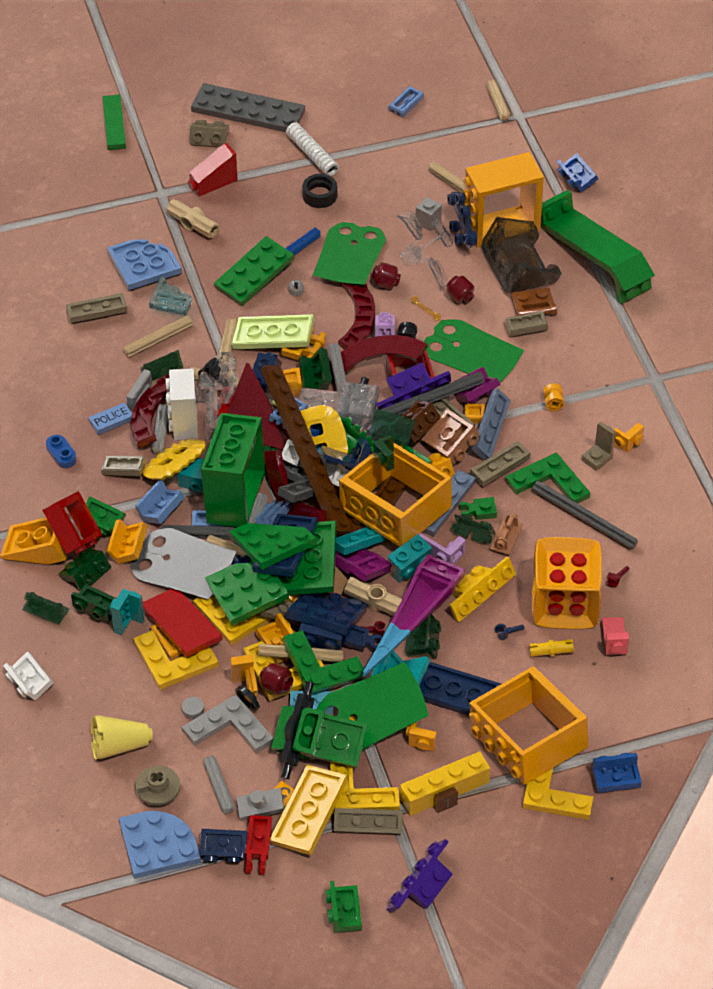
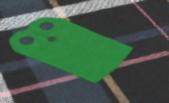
(349, 262)
(475, 350)
(382, 701)

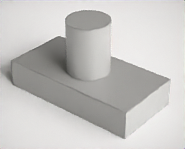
(260, 803)

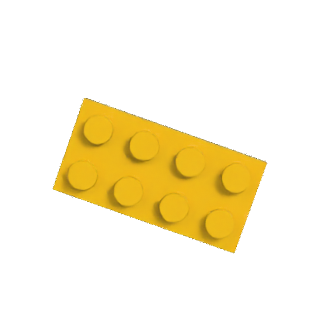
(308, 809)

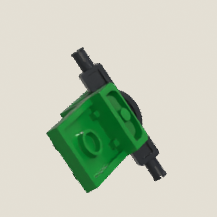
(313, 734)

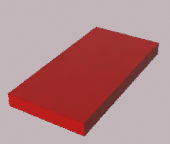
(181, 622)

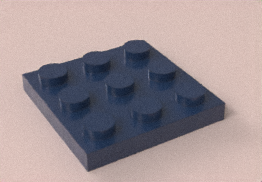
(327, 611)

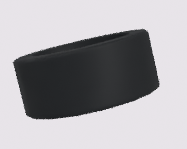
(321, 200)

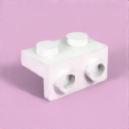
(29, 676)

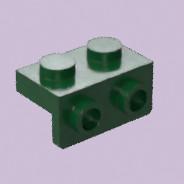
(315, 370)
(86, 568)
(93, 602)

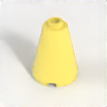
(117, 736)

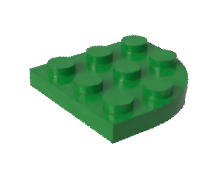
(243, 592)

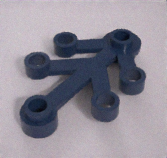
(469, 237)

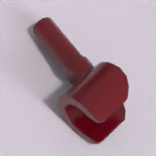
(614, 579)
(377, 628)

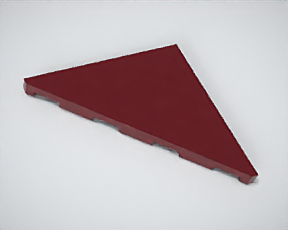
(251, 401)

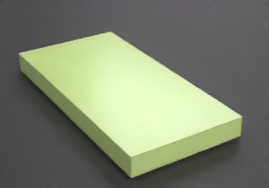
(273, 331)

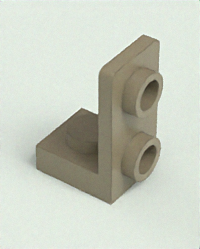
(602, 450)

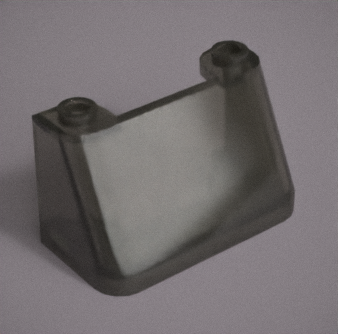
(513, 255)

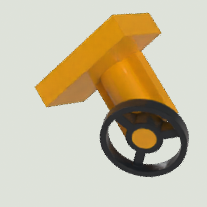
(243, 670)

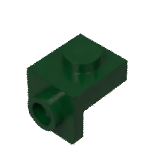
(384, 452)

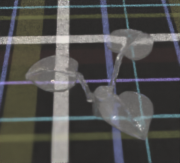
(414, 253)

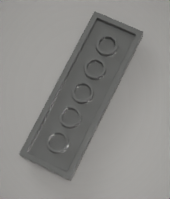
(247, 107)

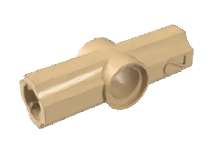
(192, 218)
(373, 595)

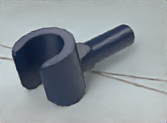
(505, 631)

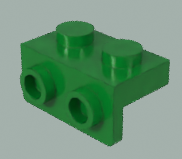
(104, 515)
(345, 908)

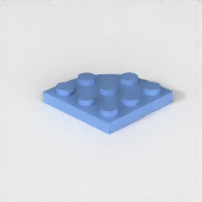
(143, 262)
(158, 843)

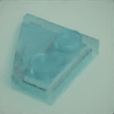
(170, 299)

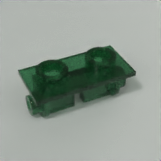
(163, 364)
(466, 525)
(44, 608)

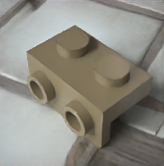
(208, 133)

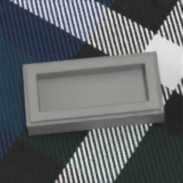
(141, 385)

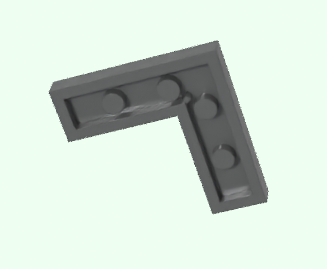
(301, 487)

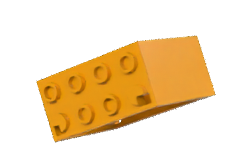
(498, 177)
(385, 518)
(512, 697)

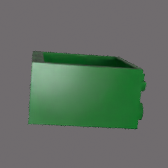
(233, 469)

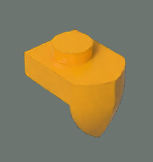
(294, 380)

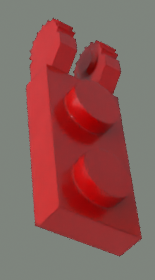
(258, 842)

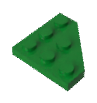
(271, 543)

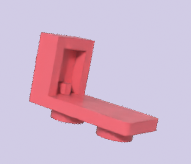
(615, 637)

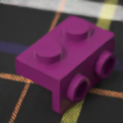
(471, 395)

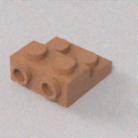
(451, 436)

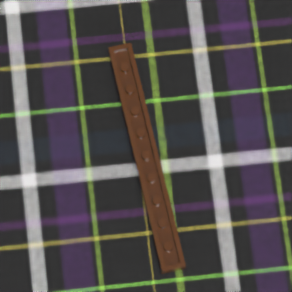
(305, 448)

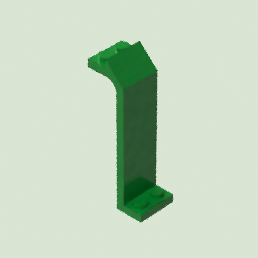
(619, 258)

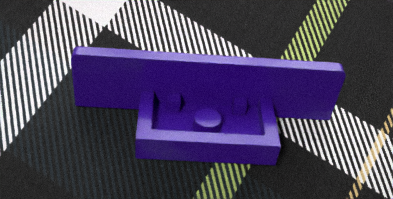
(412, 383)
(425, 881)

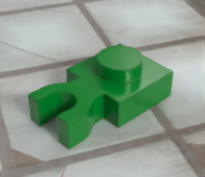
(481, 508)

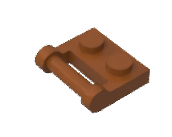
(534, 301)

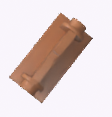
(507, 534)

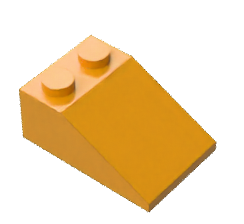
(33, 543)

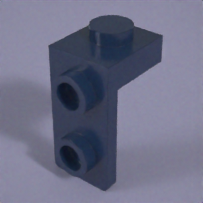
(261, 360)

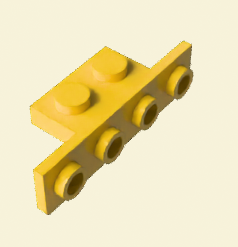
(479, 586)

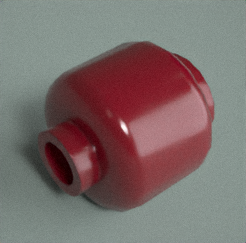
(385, 275)
(460, 289)
(276, 678)

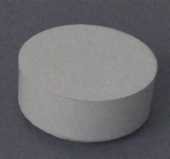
(192, 707)

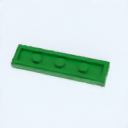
(114, 122)

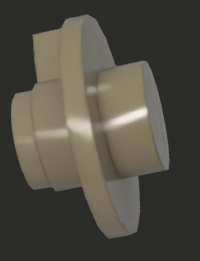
(157, 785)

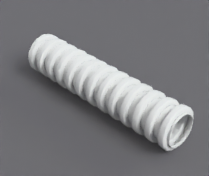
(312, 149)

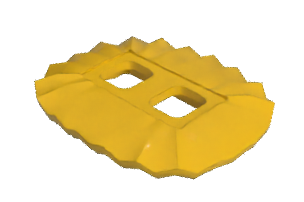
(333, 428)
(174, 459)

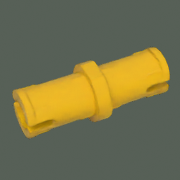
(551, 648)

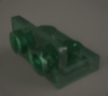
(392, 424)
(424, 638)

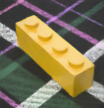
(462, 774)

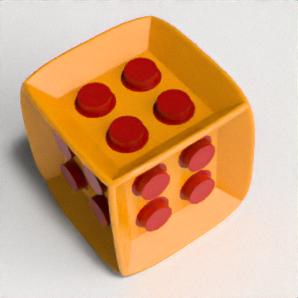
(567, 583)

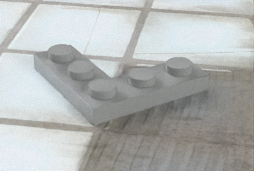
(228, 713)

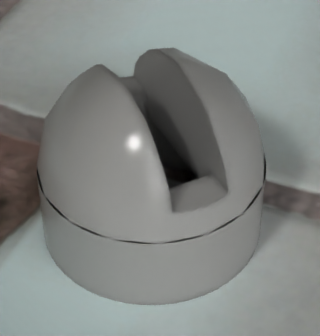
(296, 292)

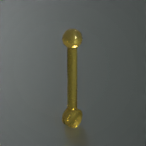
(414, 300)

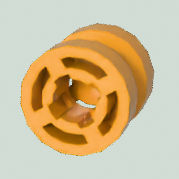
(553, 397)

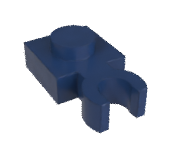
(359, 639)

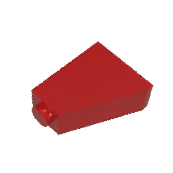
(215, 171)

